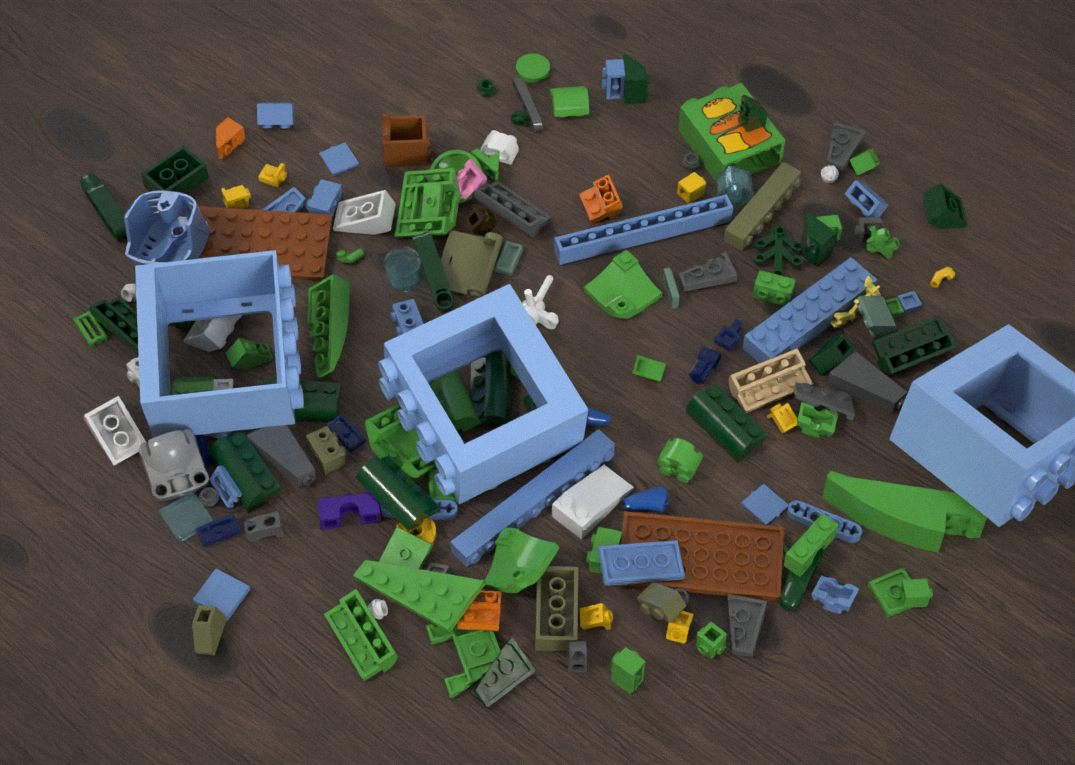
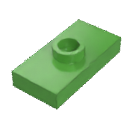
(432, 200)

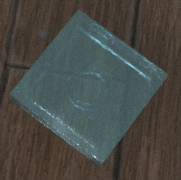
(185, 516)

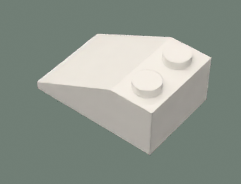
(365, 214)
(115, 430)

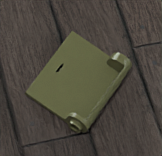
(470, 262)

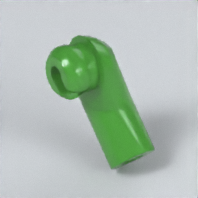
(343, 257)

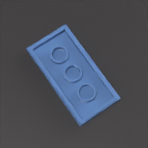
(641, 562)

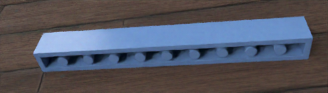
(643, 229)
(533, 497)

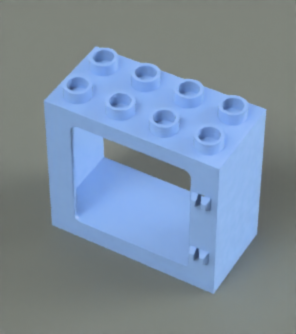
(215, 290)

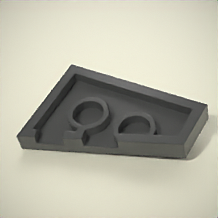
(844, 144)
(712, 273)
(823, 396)
(745, 623)

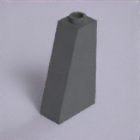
(867, 383)
(284, 453)

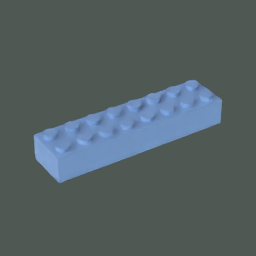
(808, 313)

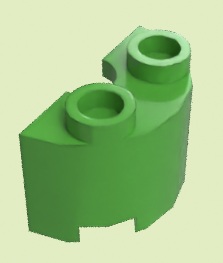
(816, 422)

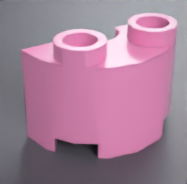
(470, 178)

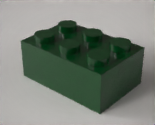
(176, 172)

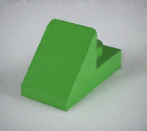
(489, 165)

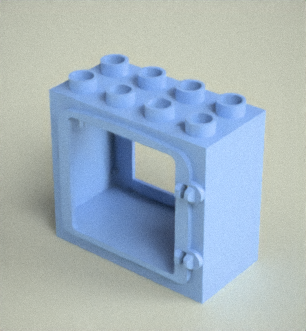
(461, 338)
(974, 454)

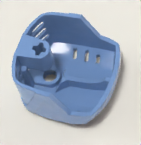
(163, 226)

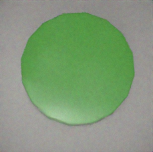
(533, 67)

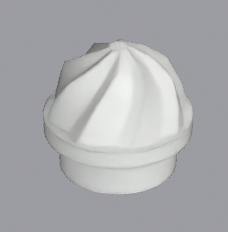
(829, 174)
(129, 292)
(378, 608)

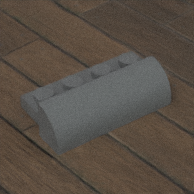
(512, 207)

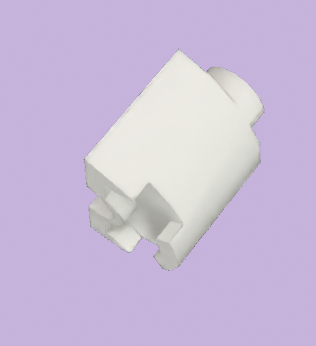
(503, 143)

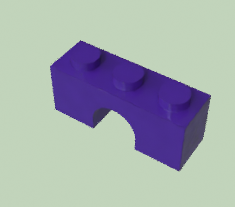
(333, 509)

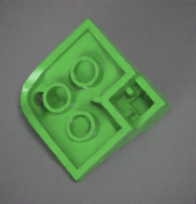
(623, 288)
(518, 561)

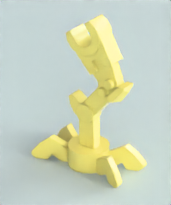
(843, 317)

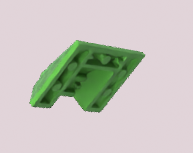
(410, 209)
(390, 439)

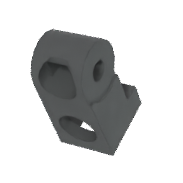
(264, 526)
(577, 656)

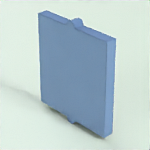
(339, 159)
(764, 504)

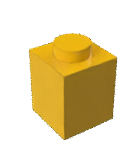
(691, 188)

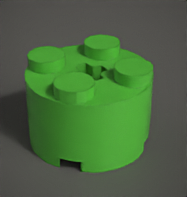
(679, 459)

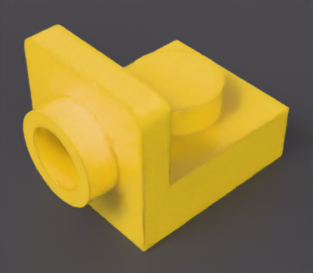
(273, 175)
(783, 417)
(595, 616)
(679, 627)

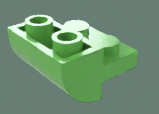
(570, 101)

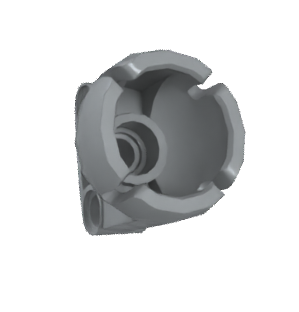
(173, 463)

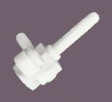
(535, 306)

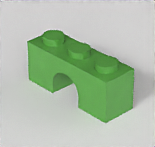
(804, 550)

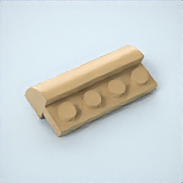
(768, 380)

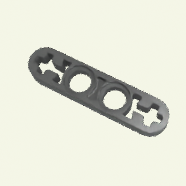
(527, 104)

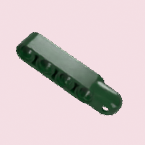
(104, 205)
(434, 271)
(797, 586)

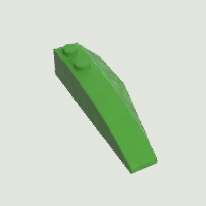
(328, 321)

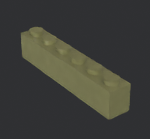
(762, 206)

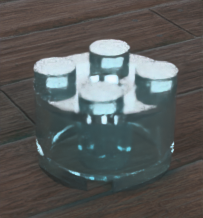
(736, 184)
(403, 268)

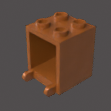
(405, 140)

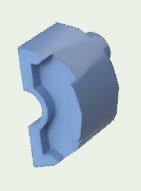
(834, 596)

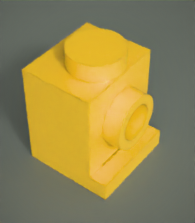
(236, 197)

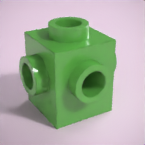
(711, 640)

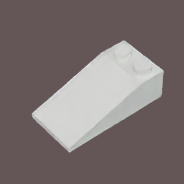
(590, 501)

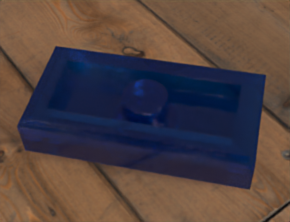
(346, 432)
(218, 530)

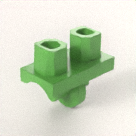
(881, 242)

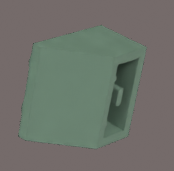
(877, 316)

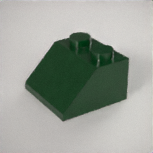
(635, 81)
(944, 208)
(817, 240)

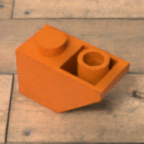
(228, 136)

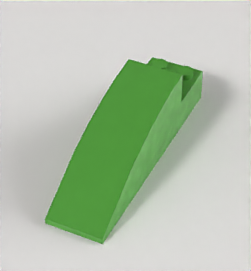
(903, 511)

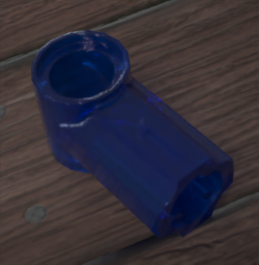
(706, 361)

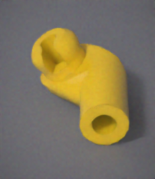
(939, 275)

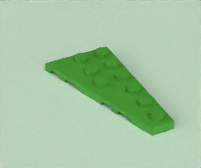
(429, 594)

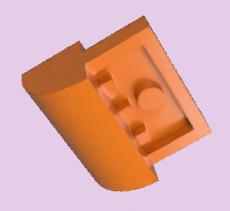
(601, 200)
(483, 612)

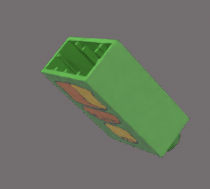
(720, 141)

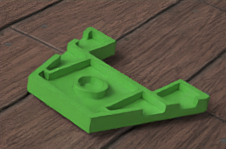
(475, 650)

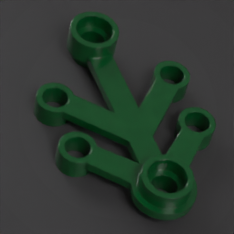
(779, 235)

